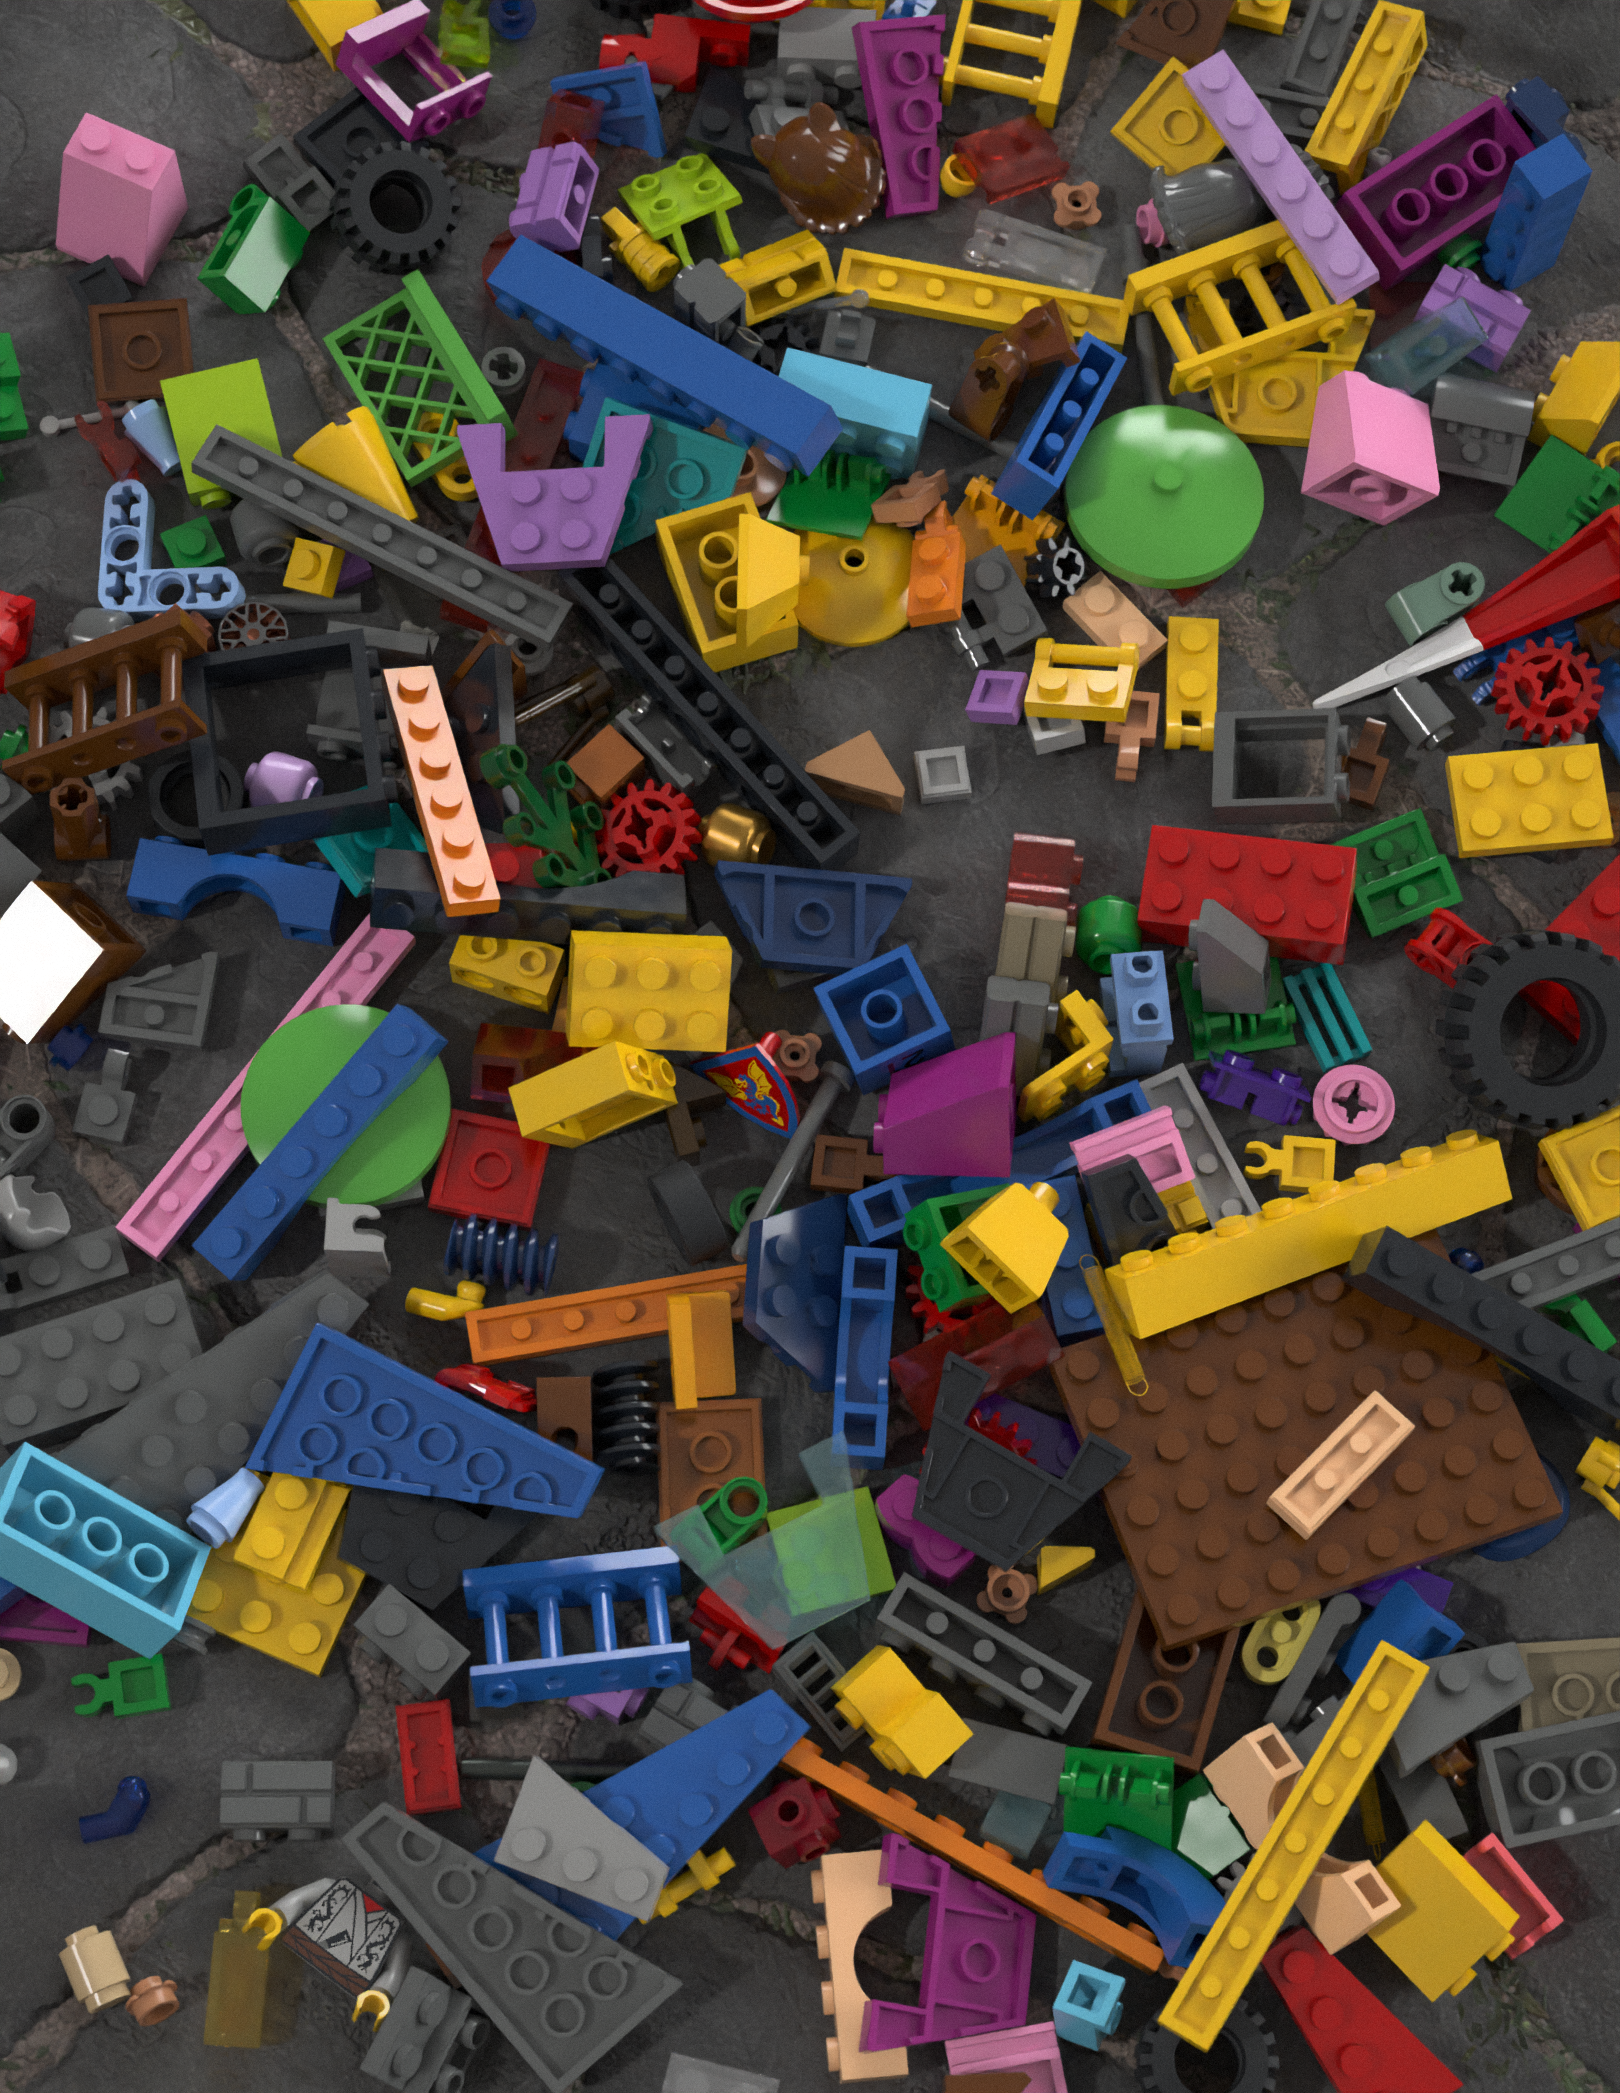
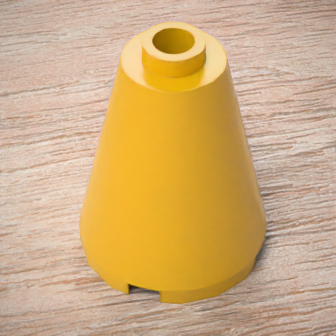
(358, 461)

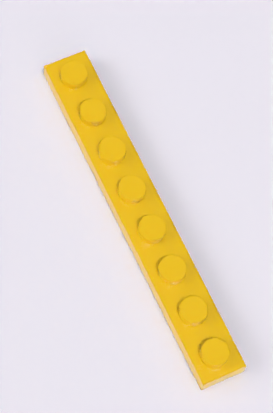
(1293, 1846)

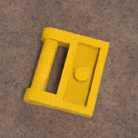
(1081, 692)

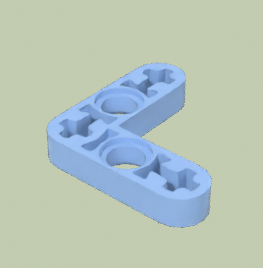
(148, 583)

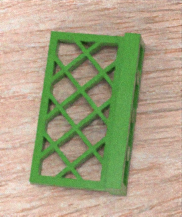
(446, 349)

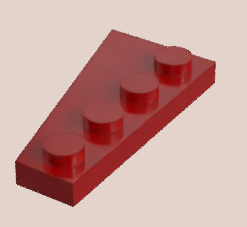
(1346, 2025)

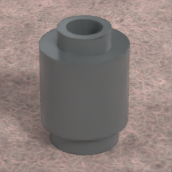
(1420, 714)

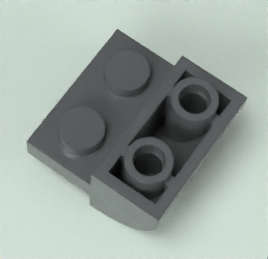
(1479, 427)
(427, 2037)

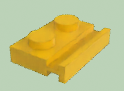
(292, 1528)

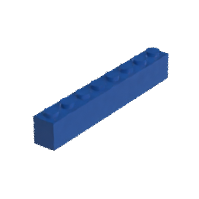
(664, 356)

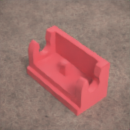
(1518, 1891)

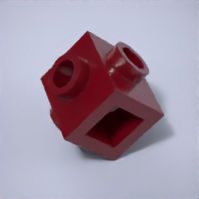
(796, 1821)

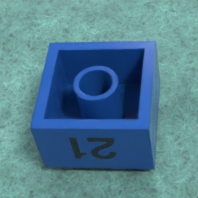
(884, 1018)

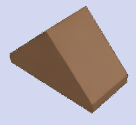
(859, 775)

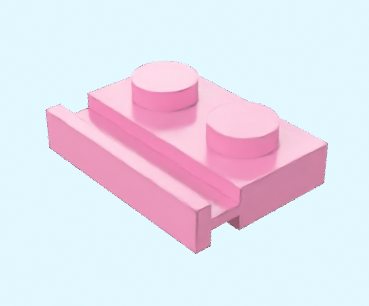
(1148, 1138)
(1020, 2049)

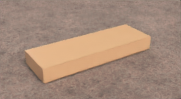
(1340, 1465)

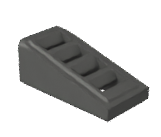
(811, 1704)

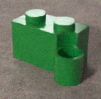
(254, 253)

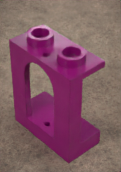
(403, 33)

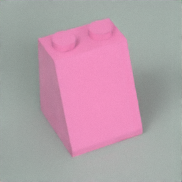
(118, 198)
(1370, 449)

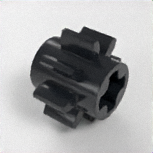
(1055, 567)

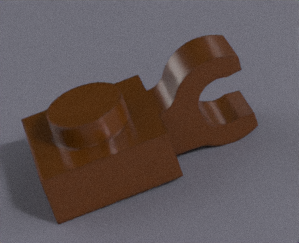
(1366, 767)
(844, 1165)

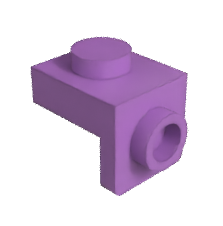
(609, 1704)

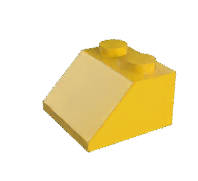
(1581, 398)

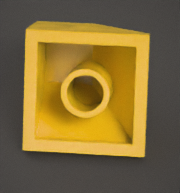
(766, 577)

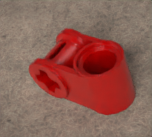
(1453, 947)

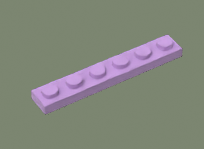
(1280, 177)

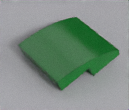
(1399, 874)

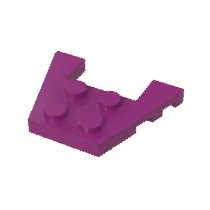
(972, 1960)

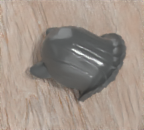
(1204, 204)

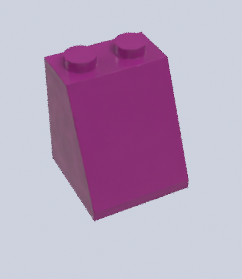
(952, 1113)

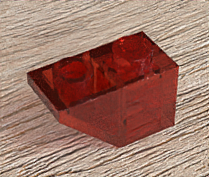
(512, 1055)

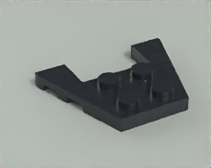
(990, 1495)
(421, 1540)

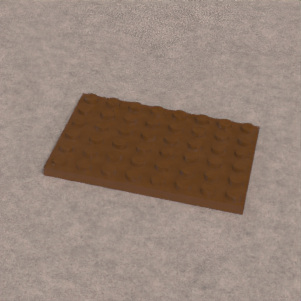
(1242, 1407)

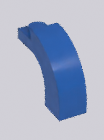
(1143, 1878)

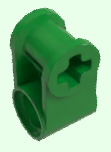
(726, 1526)

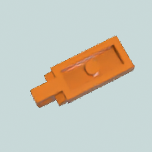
(936, 570)

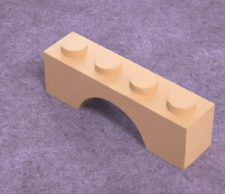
(1340, 1896)
(851, 1901)

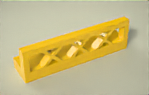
(1369, 92)

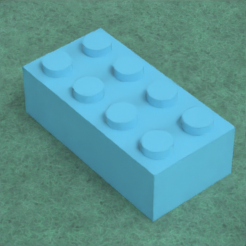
(95, 1552)

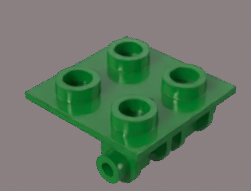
(1559, 496)
(833, 497)
(1236, 1030)
(1118, 1792)

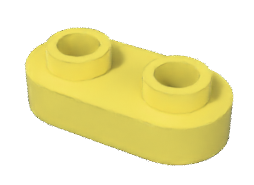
(1280, 1637)

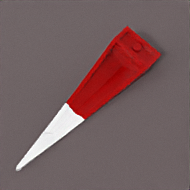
(1563, 584)

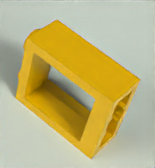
(593, 1095)

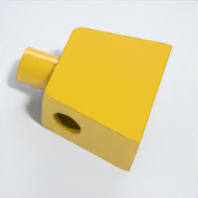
(1011, 1243)

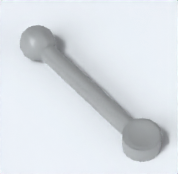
(52, 426)

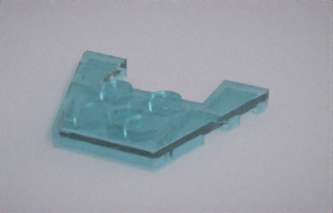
(793, 1573)

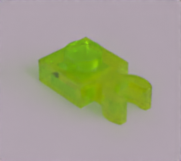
(463, 35)

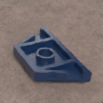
(810, 915)
(797, 1286)

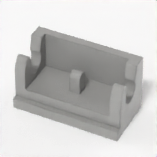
(353, 1249)

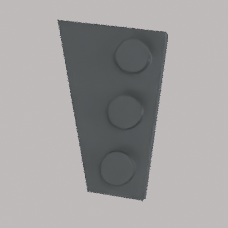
(1455, 1699)

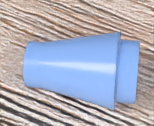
(152, 433)
(223, 1510)

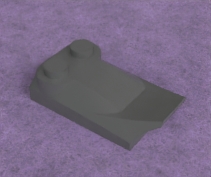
(1551, 1780)

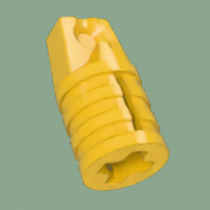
(639, 252)

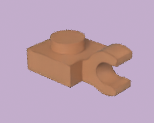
(1135, 732)

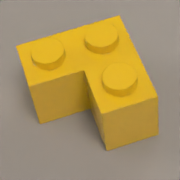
(909, 1723)

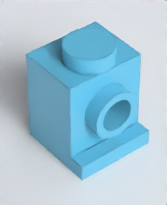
(1088, 2005)

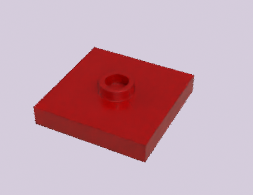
(489, 1171)

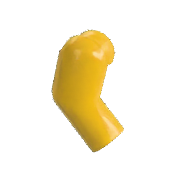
(443, 1306)

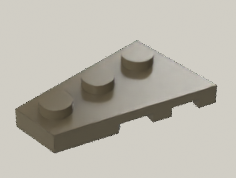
(1569, 1681)

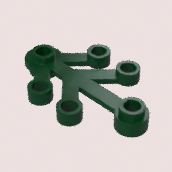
(506, 767)

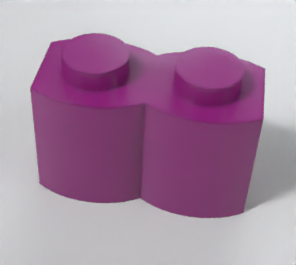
(932, 1553)

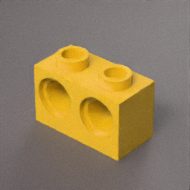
(510, 969)

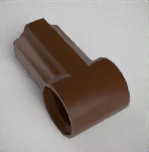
(78, 823)

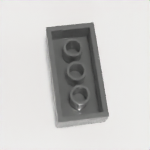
(91, 1364)

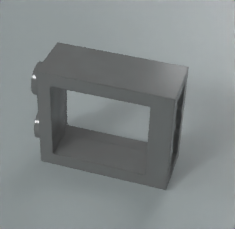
(1278, 725)

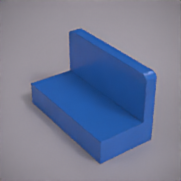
(1403, 1622)

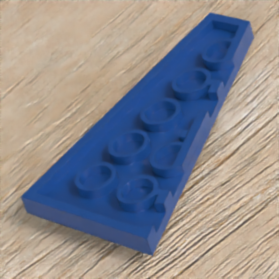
(389, 1428)
(680, 1795)

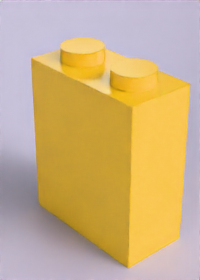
(1444, 1915)

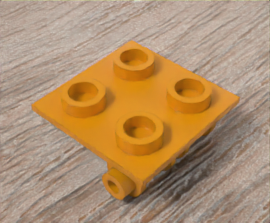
(992, 522)

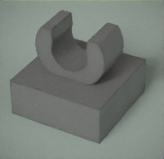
(848, 337)

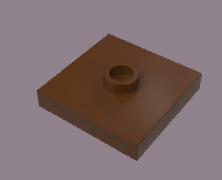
(138, 348)

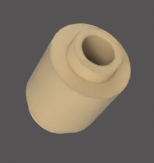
(95, 1969)

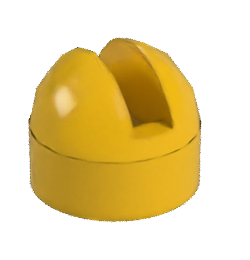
(955, 179)

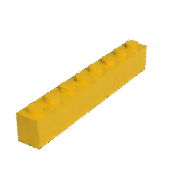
(1306, 1233)

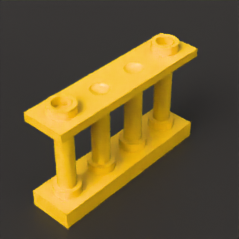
(1050, 50)
(1240, 258)

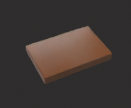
(705, 1451)

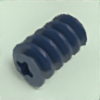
(501, 1255)

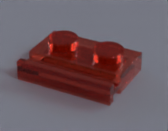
(1010, 158)

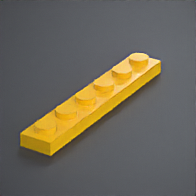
(973, 296)

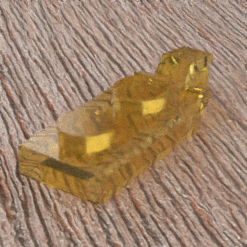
(237, 1979)

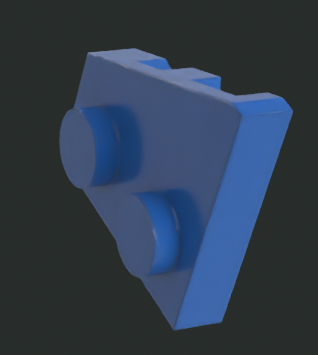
(629, 108)

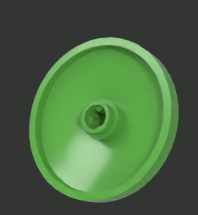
(1164, 497)
(296, 1069)

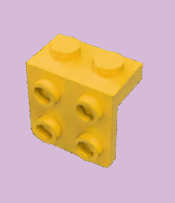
(1084, 1035)

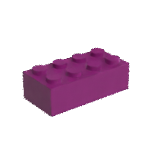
(1435, 191)

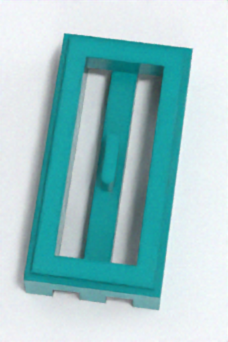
(1348, 1017)

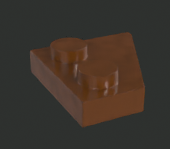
(1042, 335)

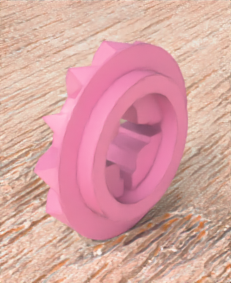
(1373, 1094)

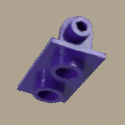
(1274, 1091)

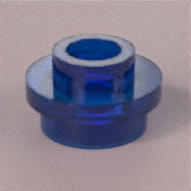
(512, 26)
(69, 1046)

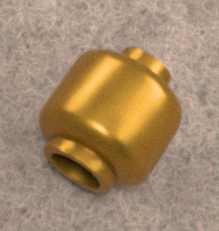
(737, 836)

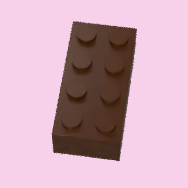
(1160, 1698)

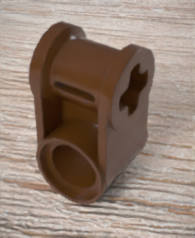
(991, 390)

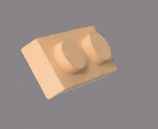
(1112, 618)

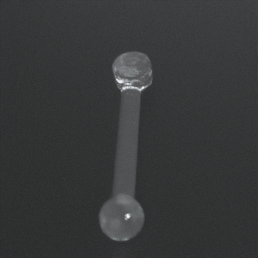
(858, 298)

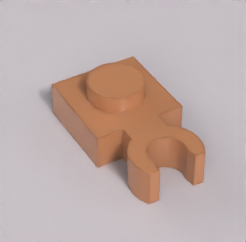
(912, 501)

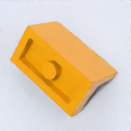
(700, 1346)

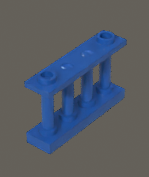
(573, 1583)

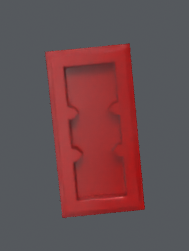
(428, 1757)

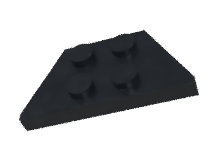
(480, 719)

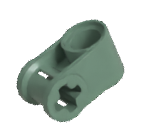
(1431, 605)

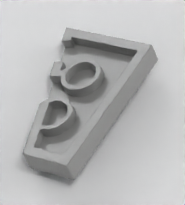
(577, 1847)

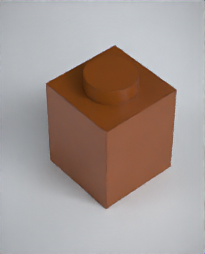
(605, 768)

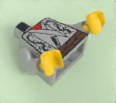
(345, 1937)

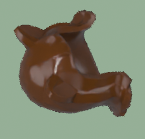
(823, 171)

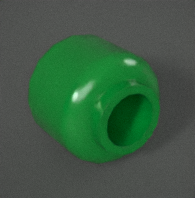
(1106, 929)

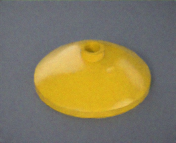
(860, 602)

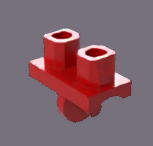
(730, 1635)

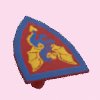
(754, 1084)

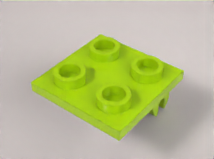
(679, 196)

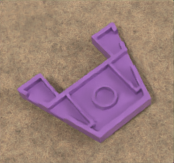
(556, 513)

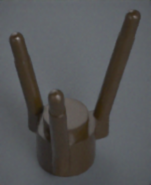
(582, 693)

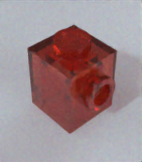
(571, 119)

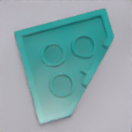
(676, 473)

